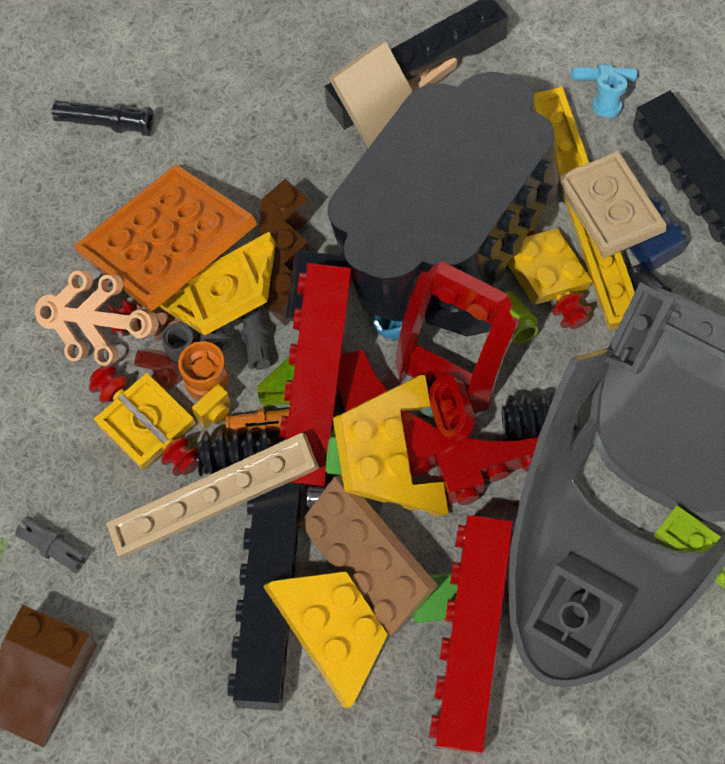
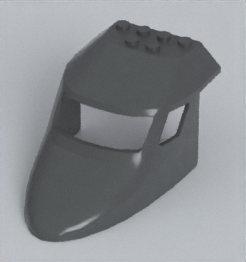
(577, 581)

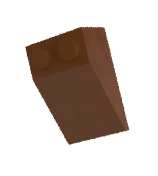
(39, 673)

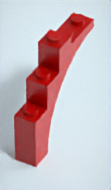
(459, 464)

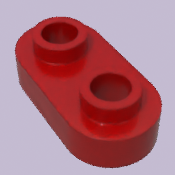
(451, 408)

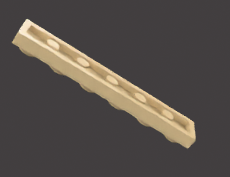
(212, 495)

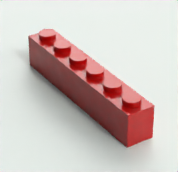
(316, 361)
(473, 635)

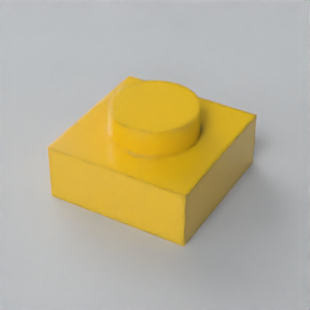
(212, 407)

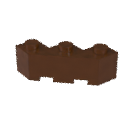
(283, 214)

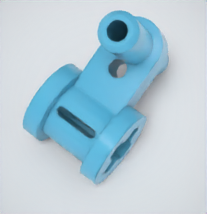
(610, 84)

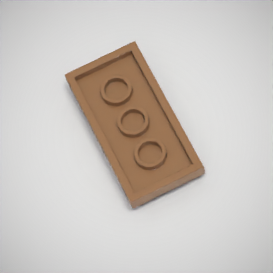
(370, 553)

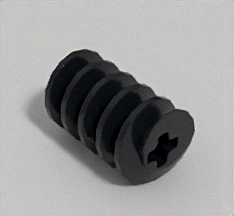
(526, 415)
(228, 452)

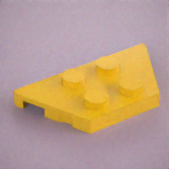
(226, 287)
(332, 627)

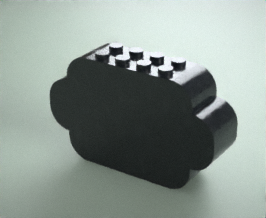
(448, 182)

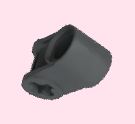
(182, 332)

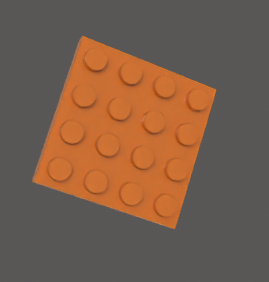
(165, 236)

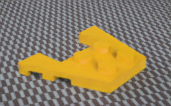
(375, 450)

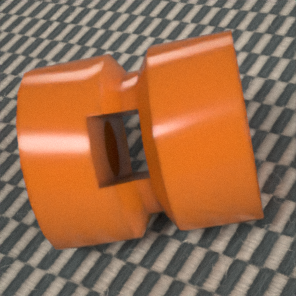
(202, 368)

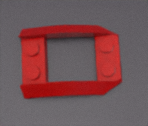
(482, 303)

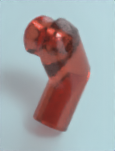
(160, 364)

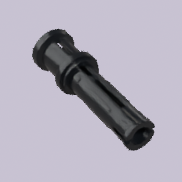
(116, 117)

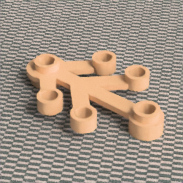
(88, 317)

